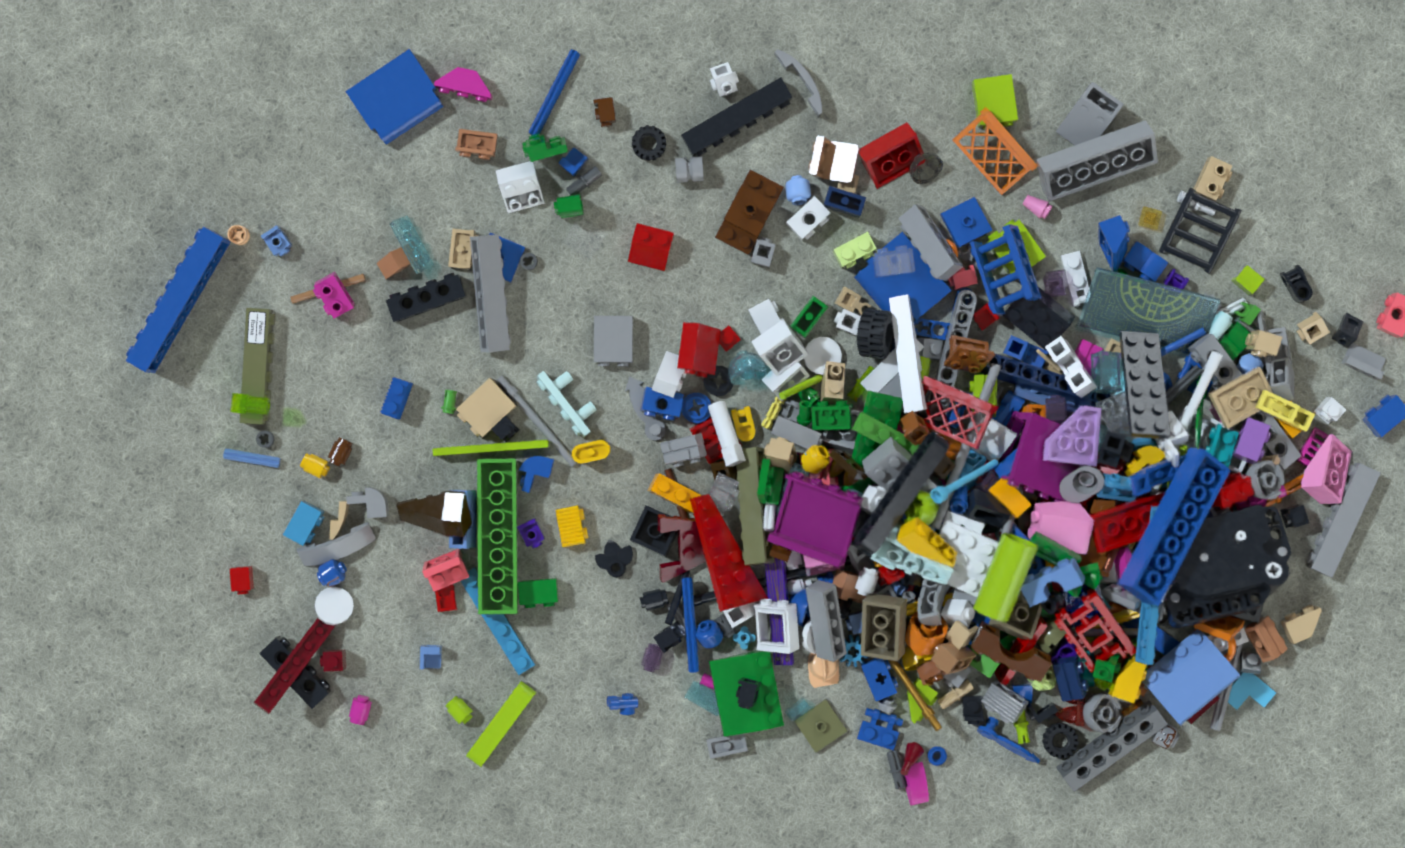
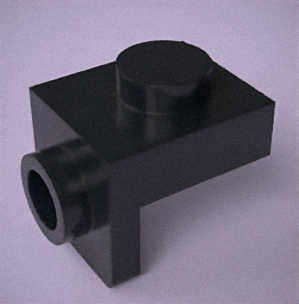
(1046, 713)

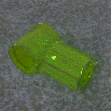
(249, 404)

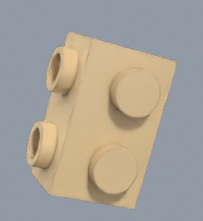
(460, 249)

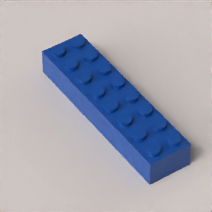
(177, 300)
(1174, 526)

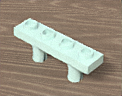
(568, 413)

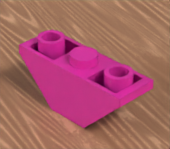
(465, 83)

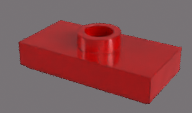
(446, 599)

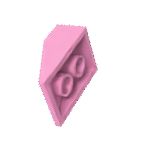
(1327, 472)

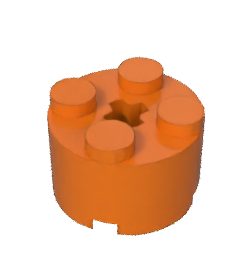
(924, 638)

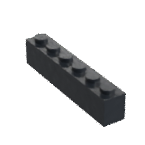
(737, 117)

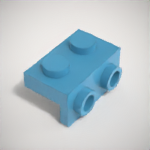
(1116, 488)

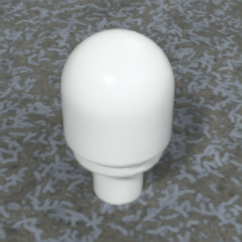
(797, 585)

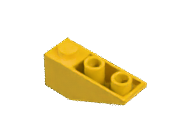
(923, 541)
(1127, 682)

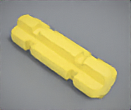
(772, 413)

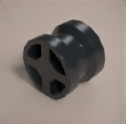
(1054, 602)

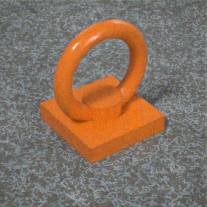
(1223, 628)

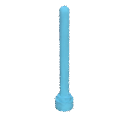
(941, 493)

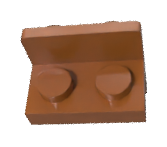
(968, 354)

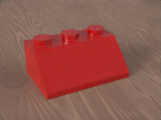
(891, 155)

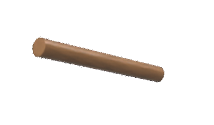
(310, 294)

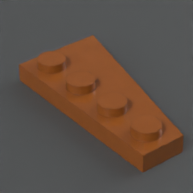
(1092, 555)

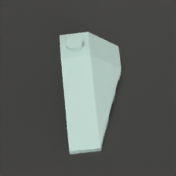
(894, 554)

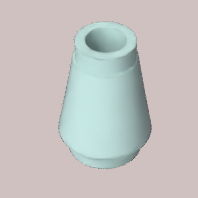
(1220, 324)

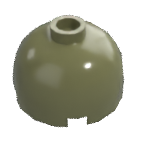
(1051, 635)

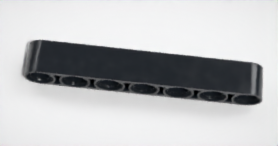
(902, 492)

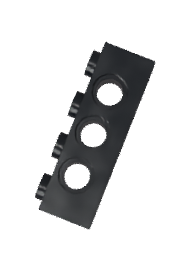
(399, 312)
(313, 697)

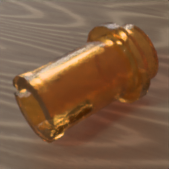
(1126, 711)

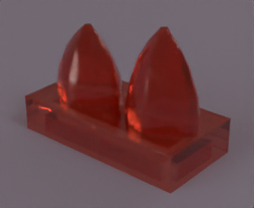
(1074, 713)

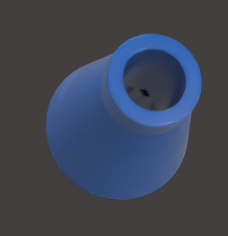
(959, 500)

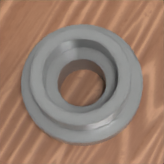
(887, 705)

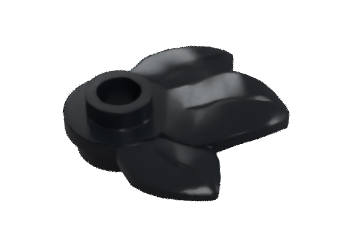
(614, 555)

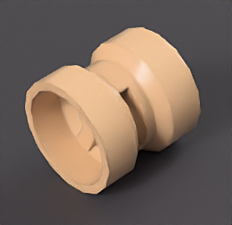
(235, 234)

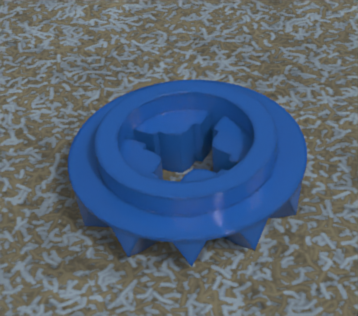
(687, 404)

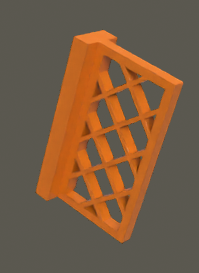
(1009, 143)

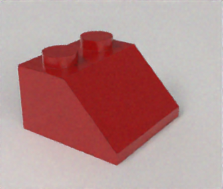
(650, 247)

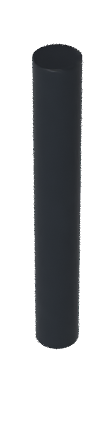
(676, 600)

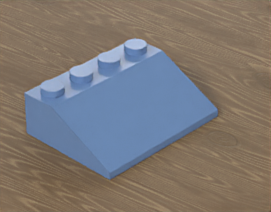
(1189, 676)

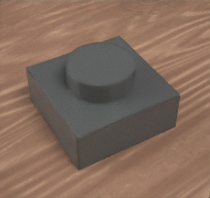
(1250, 663)

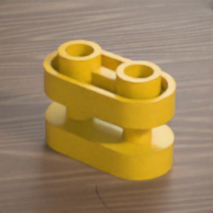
(591, 451)

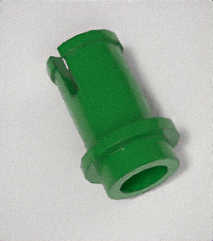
(804, 413)

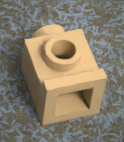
(1318, 329)

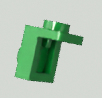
(1106, 670)

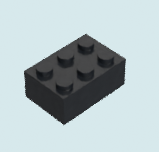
(1039, 319)

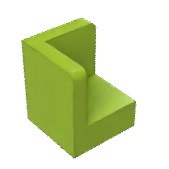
(1248, 280)

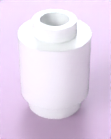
(867, 581)

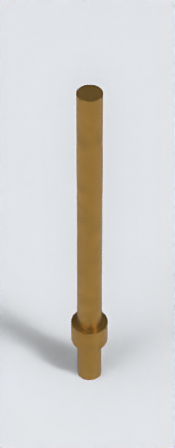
(927, 712)

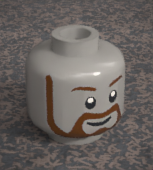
(1166, 737)

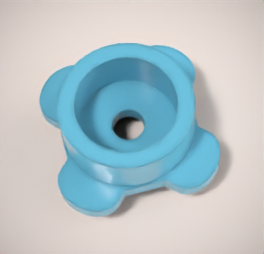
(749, 637)

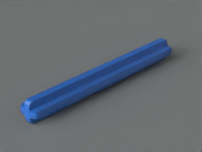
(554, 92)
(690, 625)

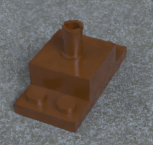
(749, 212)

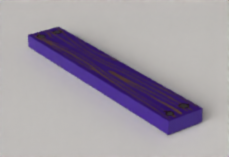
(777, 591)

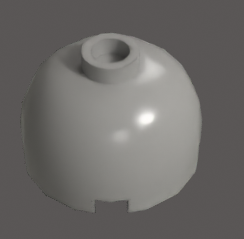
(1266, 479)
(1102, 713)

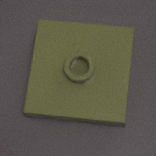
(820, 725)

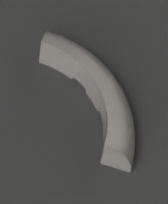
(931, 602)

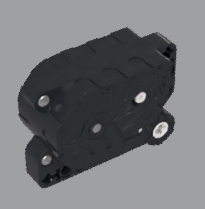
(1229, 562)

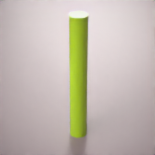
(801, 386)

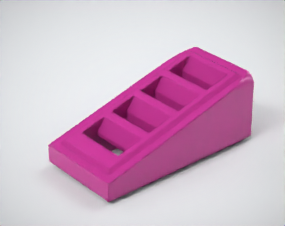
(1304, 450)

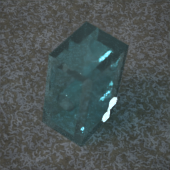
(1107, 372)

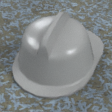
(1081, 484)

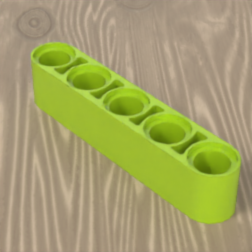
(501, 723)

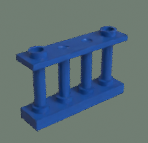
(1023, 269)

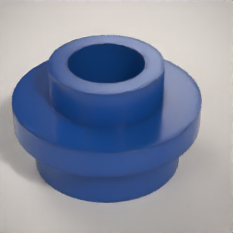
(941, 760)

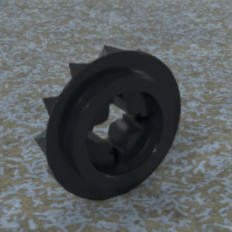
(724, 388)

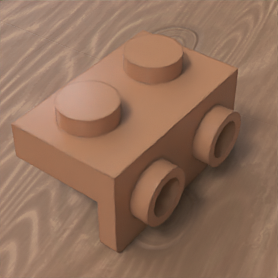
(476, 143)

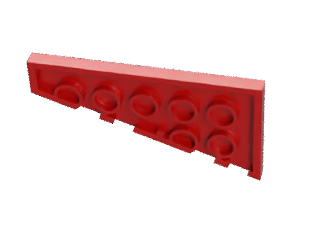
(731, 578)

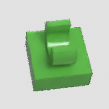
(1249, 314)

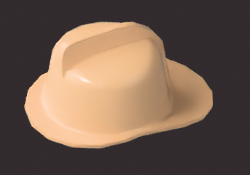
(822, 671)

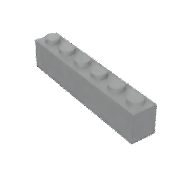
(490, 293)
(1343, 520)

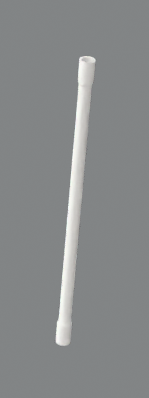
(1210, 367)

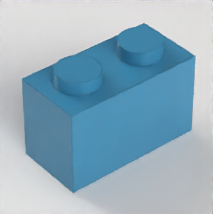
(304, 523)

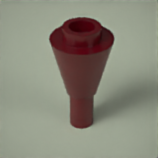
(912, 754)

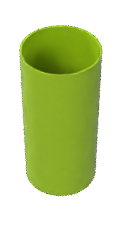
(1005, 577)

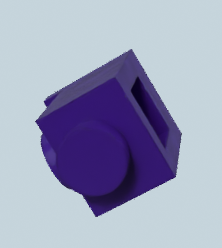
(525, 528)

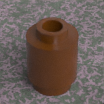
(340, 452)

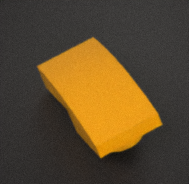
(1009, 497)

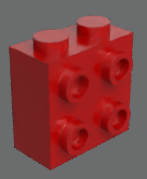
(1234, 489)

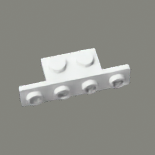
(1178, 436)

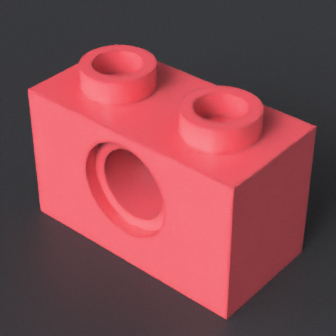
(1386, 322)

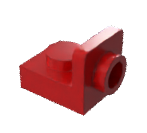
(889, 576)

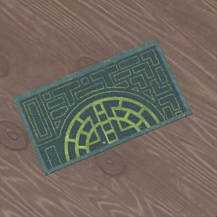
(1139, 305)

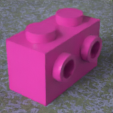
(334, 295)

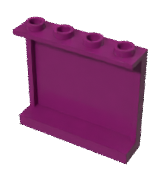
(1029, 468)
(816, 519)

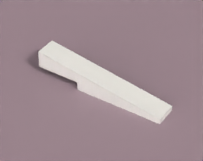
(907, 354)

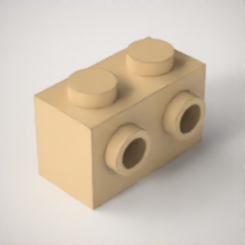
(1212, 178)
(1263, 343)
(781, 453)

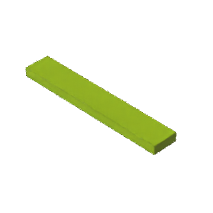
(490, 447)

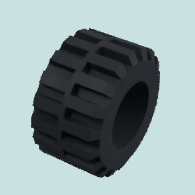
(875, 333)

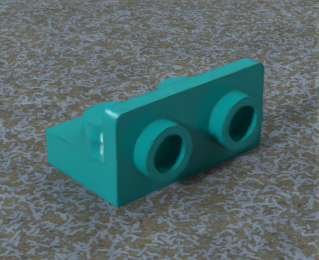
(1222, 443)

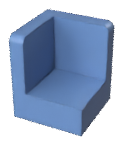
(430, 656)

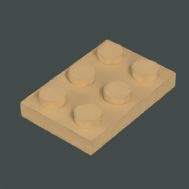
(1239, 397)

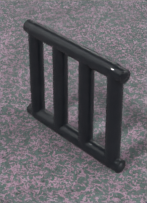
(1225, 231)

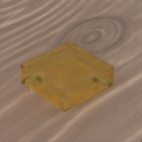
(1149, 218)

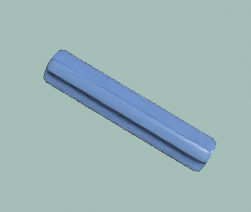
(251, 458)

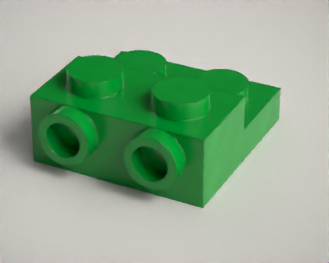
(537, 147)

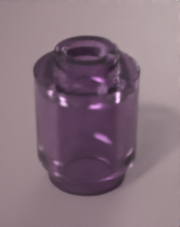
(652, 658)

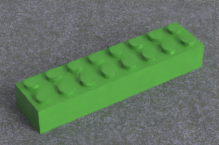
(497, 536)

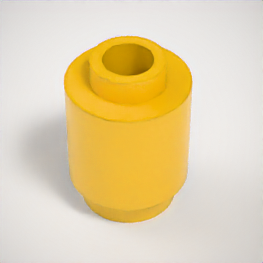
(315, 465)

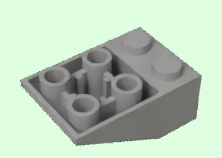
(1089, 115)

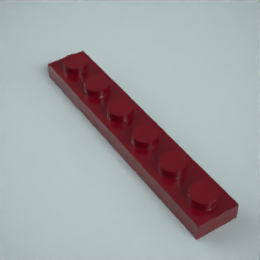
(293, 666)

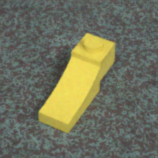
(1285, 411)

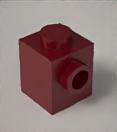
(333, 660)

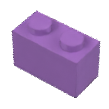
(1251, 440)

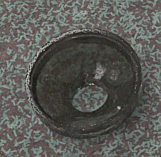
(928, 170)

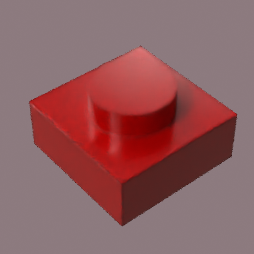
(728, 338)

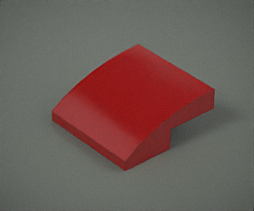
(710, 439)

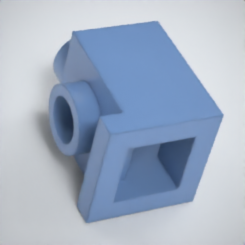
(277, 233)

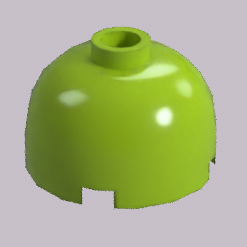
(922, 507)

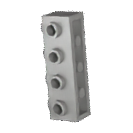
(930, 243)
(826, 620)

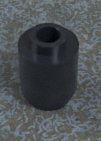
(654, 599)

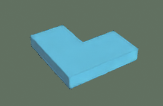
(1252, 686)

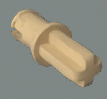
(955, 694)

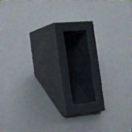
(986, 509)

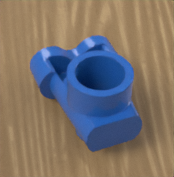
(626, 703)

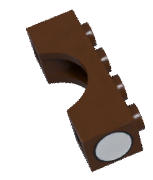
(1031, 663)

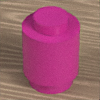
(360, 709)

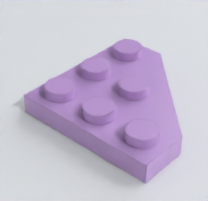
(1076, 438)

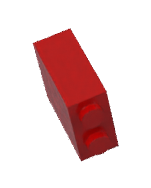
(698, 349)

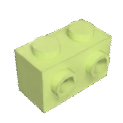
(855, 249)

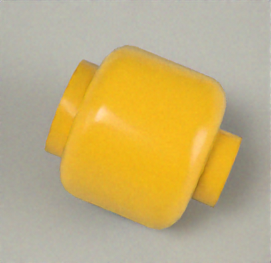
(815, 459)

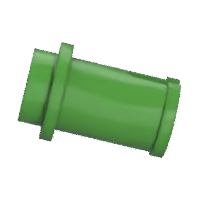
(449, 402)

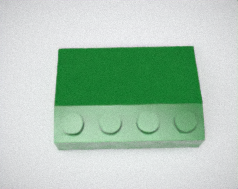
(725, 677)

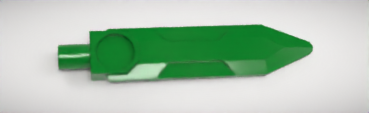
(1199, 416)

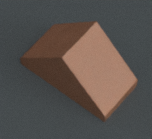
(393, 263)

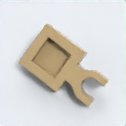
(850, 301)

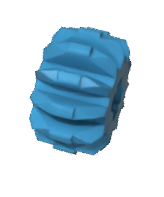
(848, 656)

